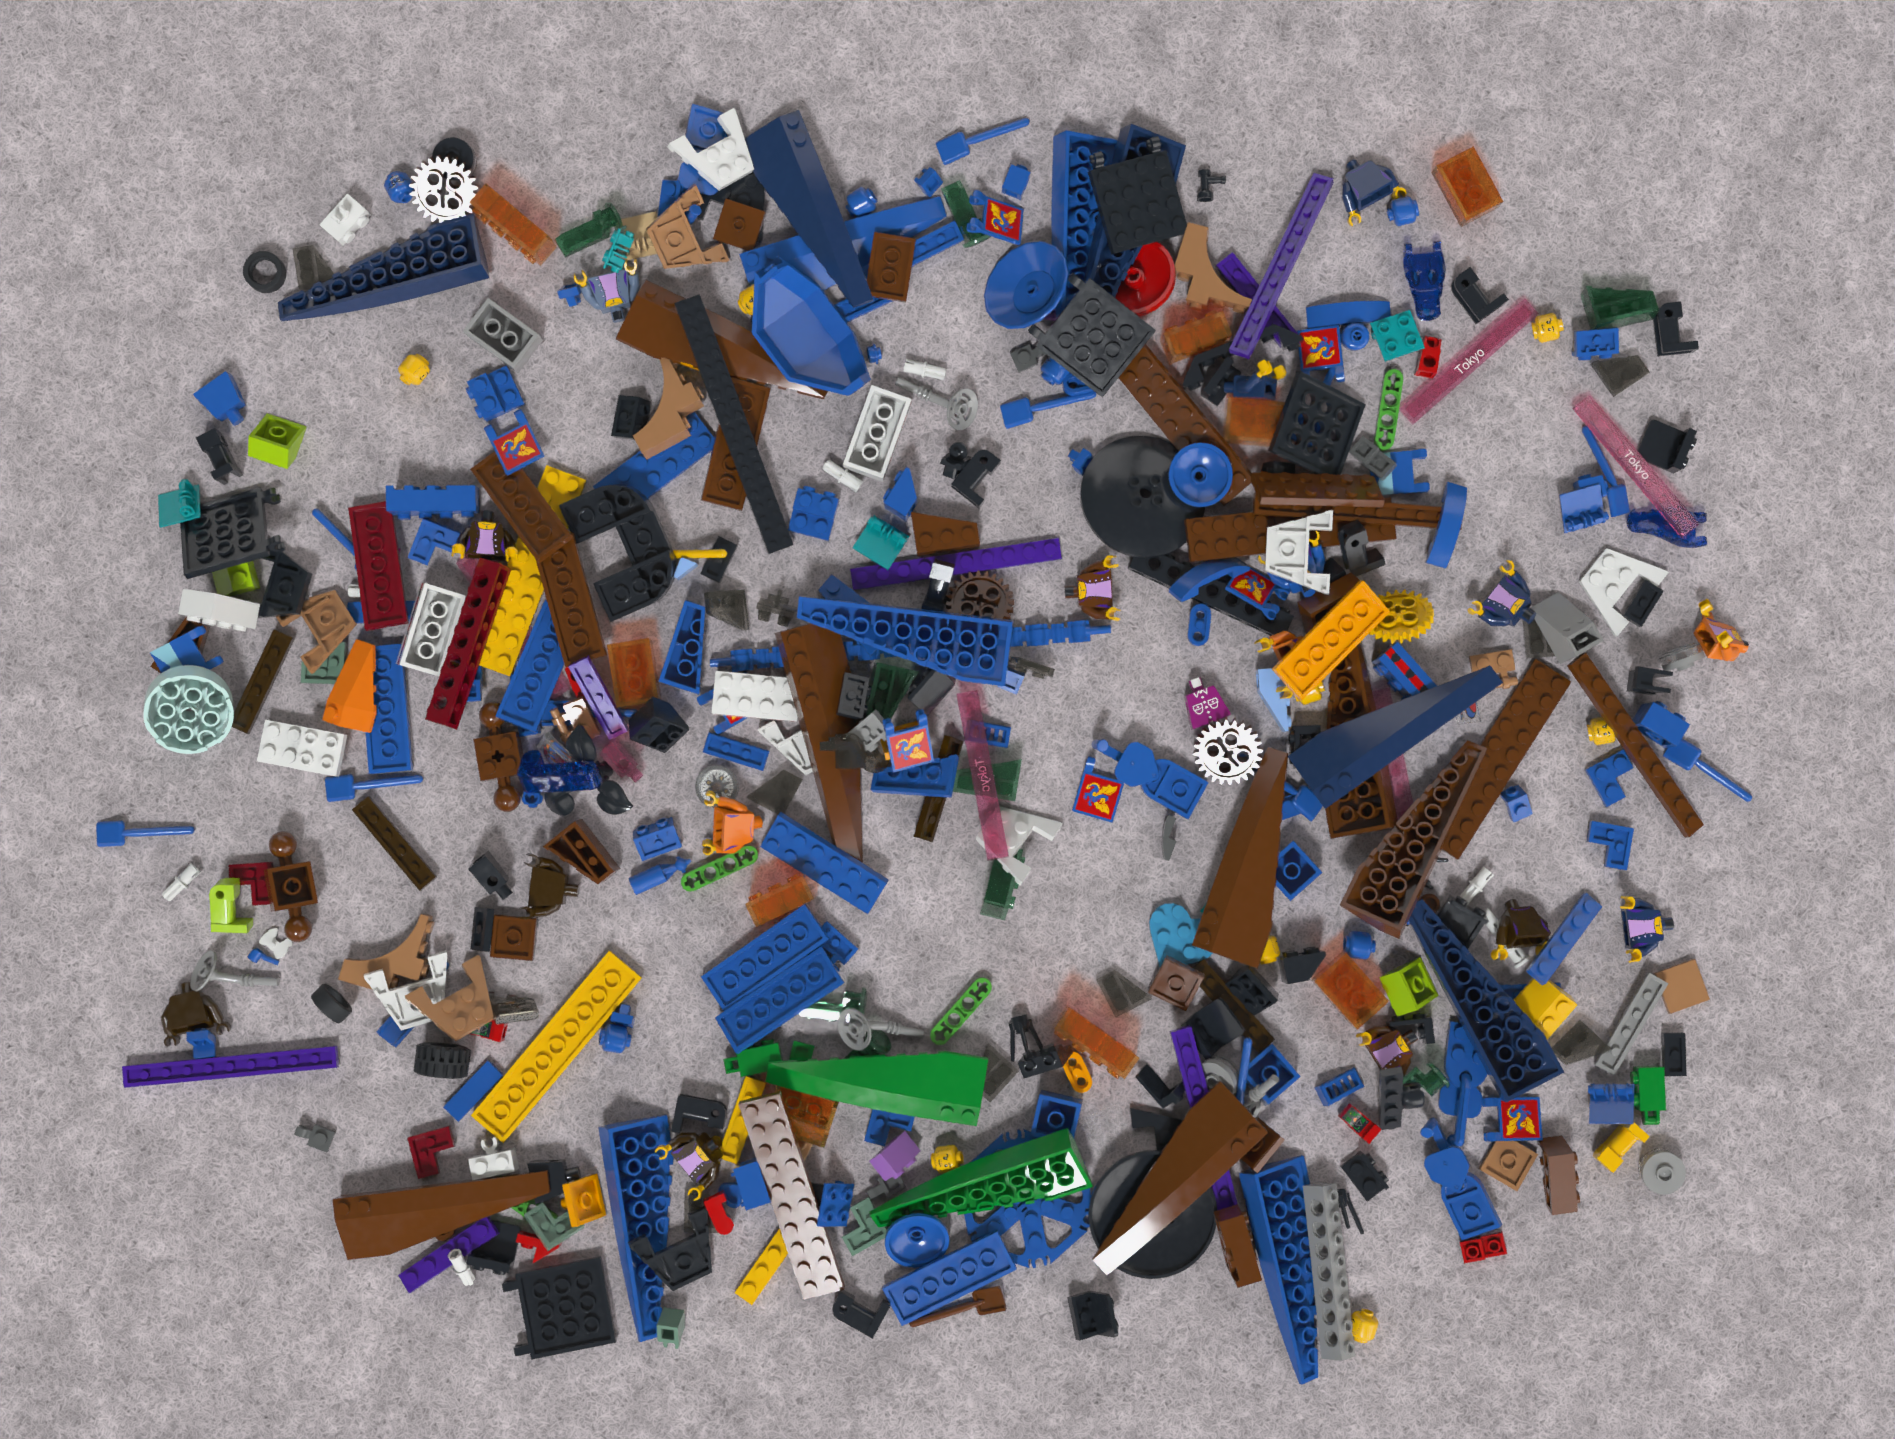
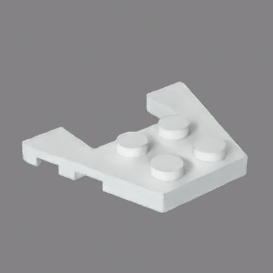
(723, 161)
(1288, 551)
(1610, 578)
(792, 747)
(1017, 828)
(394, 999)

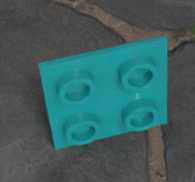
(618, 237)
(1397, 335)
(179, 504)
(880, 542)

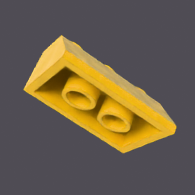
(1545, 1005)

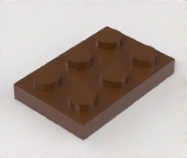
(890, 266)

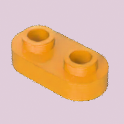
(1077, 1071)

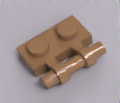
(1500, 662)
(578, 713)

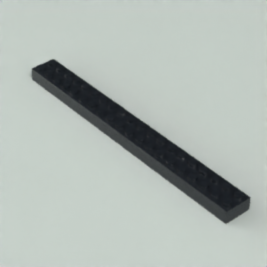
(733, 424)

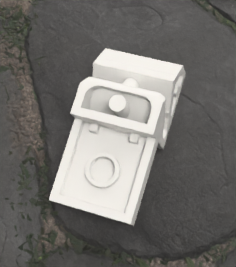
(302, 748)

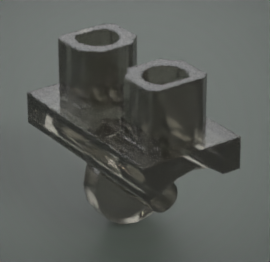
(776, 606)

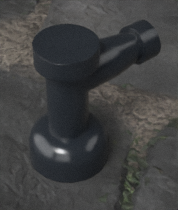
(1206, 178)

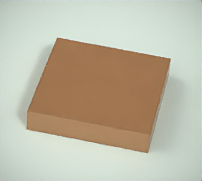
(1684, 986)
(1508, 1162)

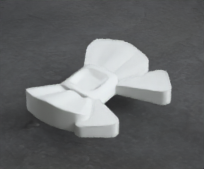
(270, 941)

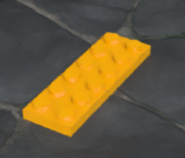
(1331, 640)

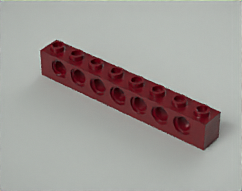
(475, 636)

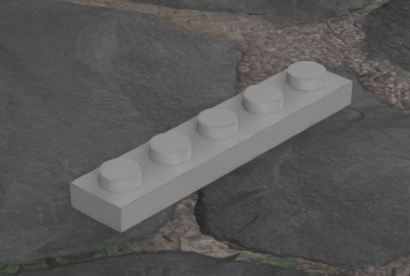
(1631, 1023)

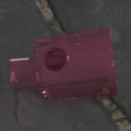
(616, 751)

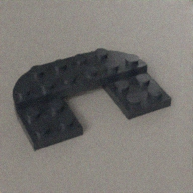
(643, 540)

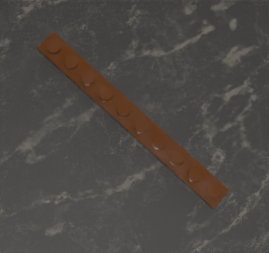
(1389, 514)
(1635, 745)

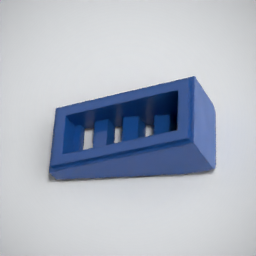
(1005, 736)
(1323, 1095)

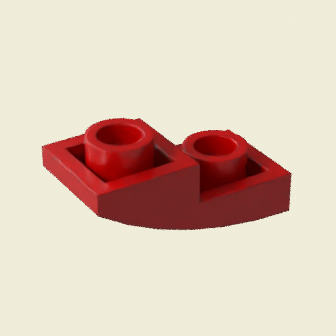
(1483, 1247)

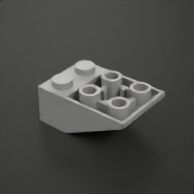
(1565, 627)

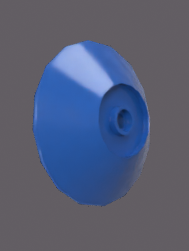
(1026, 285)

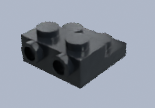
(1044, 1060)

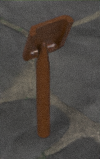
(985, 1300)

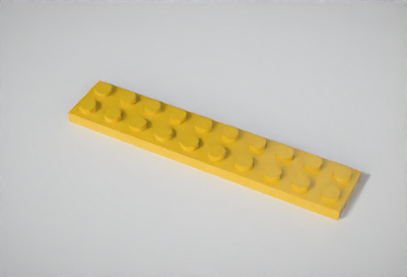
(524, 583)
(556, 1046)

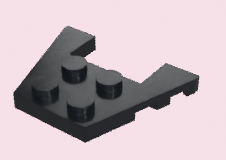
(744, 191)
(285, 587)
(1163, 1125)
(683, 1260)

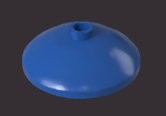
(1215, 472)
(918, 1247)

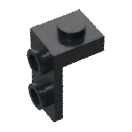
(1158, 1089)

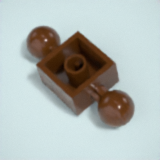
(506, 796)
(297, 927)

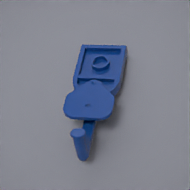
(701, 132)
(1158, 778)
(1462, 1096)
(1467, 1206)

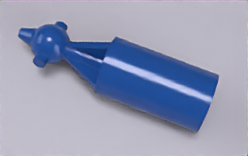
(657, 875)

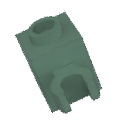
(671, 1326)

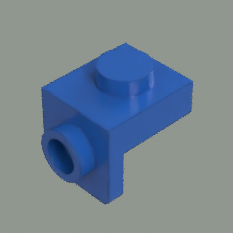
(1587, 480)
(1516, 803)
(203, 1043)

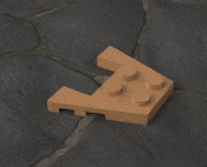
(675, 239)
(328, 622)
(462, 1010)

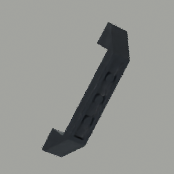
(1287, 339)

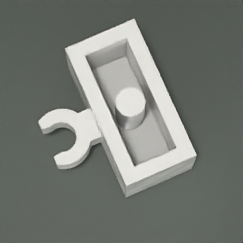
(345, 220)
(493, 1162)

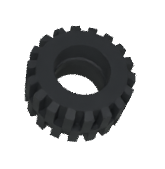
(442, 1060)

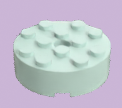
(184, 689)

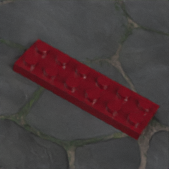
(378, 566)

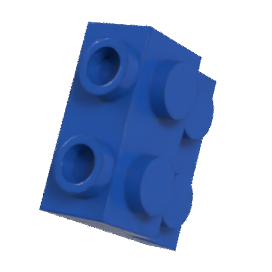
(494, 394)
(813, 513)

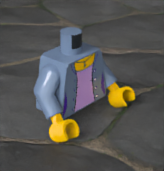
(611, 291)

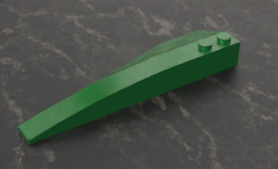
(922, 1085)
(1026, 1172)

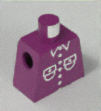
(1204, 704)

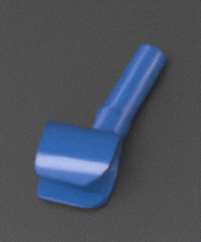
(256, 954)

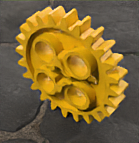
(1407, 616)

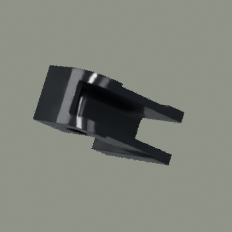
(1472, 297)
(1668, 333)
(217, 449)
(973, 475)
(1354, 552)
(938, 587)
(1641, 680)
(698, 1109)
(858, 1315)

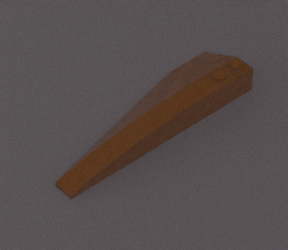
(656, 330)
(1370, 804)
(1399, 867)
(1242, 895)
(1202, 1150)
(402, 1217)

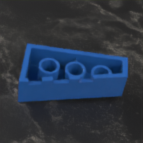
(432, 501)
(684, 656)

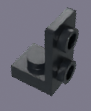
(1306, 731)
(1426, 1029)

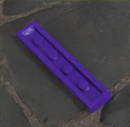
(1245, 285)
(438, 1260)

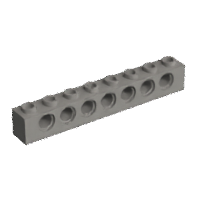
(1329, 1271)

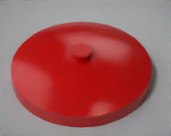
(1148, 280)

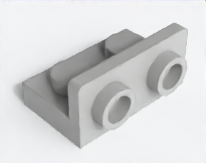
(870, 731)

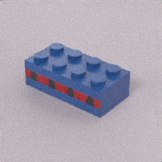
(1402, 671)

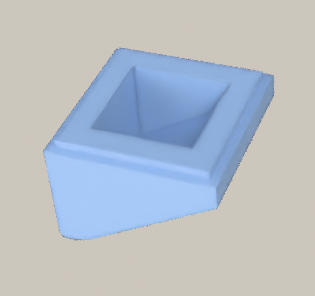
(684, 567)

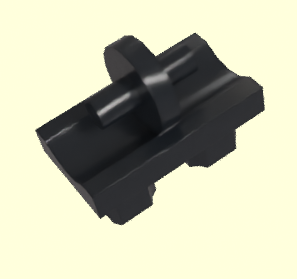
(955, 460)

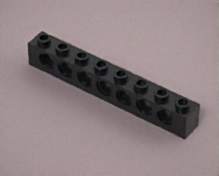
(1281, 622)

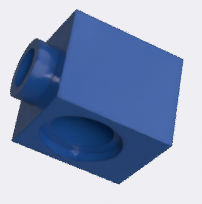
(1016, 181)

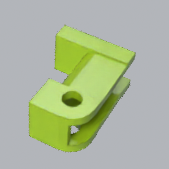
(223, 908)

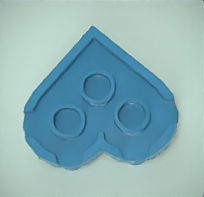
(1174, 933)

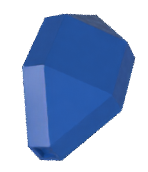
(805, 331)

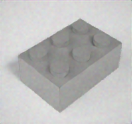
(503, 335)

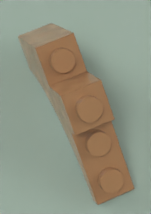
(1205, 286)
(670, 421)
(402, 961)

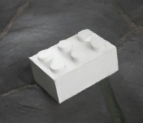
(218, 609)

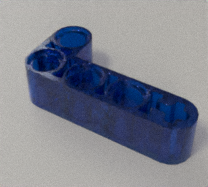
(556, 777)

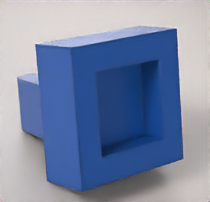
(929, 181)
(571, 293)
(1080, 460)
(623, 1017)

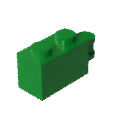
(754, 1059)
(1649, 1092)

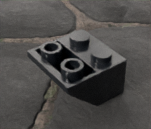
(930, 690)
(657, 725)
(1299, 967)
(1252, 990)

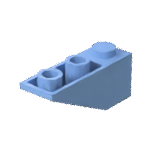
(1267, 684)

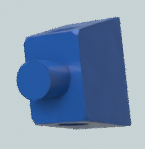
(222, 398)

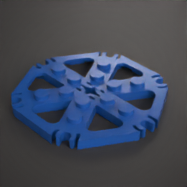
(1030, 1218)

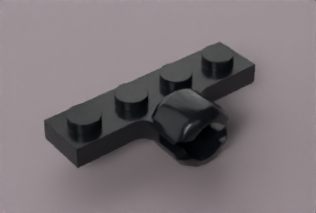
(1395, 1097)

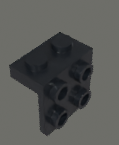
(1667, 446)
(1214, 1027)
(498, 1252)
(1092, 1315)

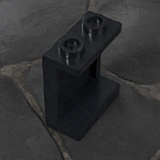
(1462, 919)

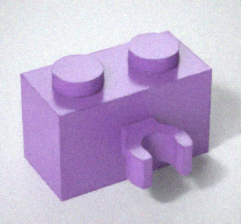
(895, 1156)

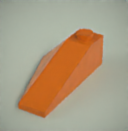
(352, 696)

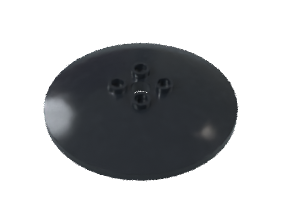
(1119, 512)
(1173, 1247)

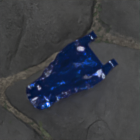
(1425, 278)
(1656, 525)

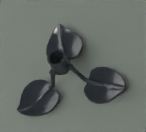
(611, 796)

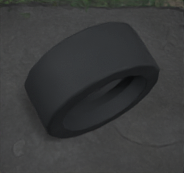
(253, 260)
(331, 1003)

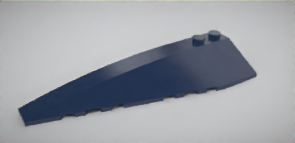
(427, 263)
(1361, 747)
(1499, 1031)

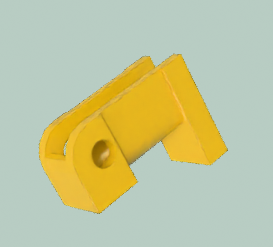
(1617, 1144)

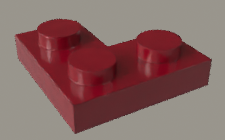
(253, 875)
(424, 1147)

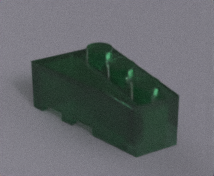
(1617, 307)
(888, 688)
(1005, 777)
(999, 890)

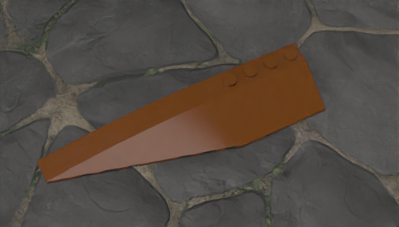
(814, 670)

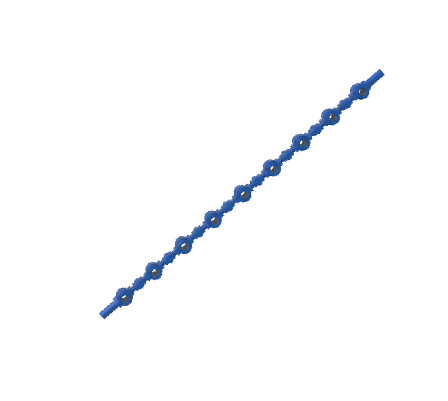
(1033, 635)

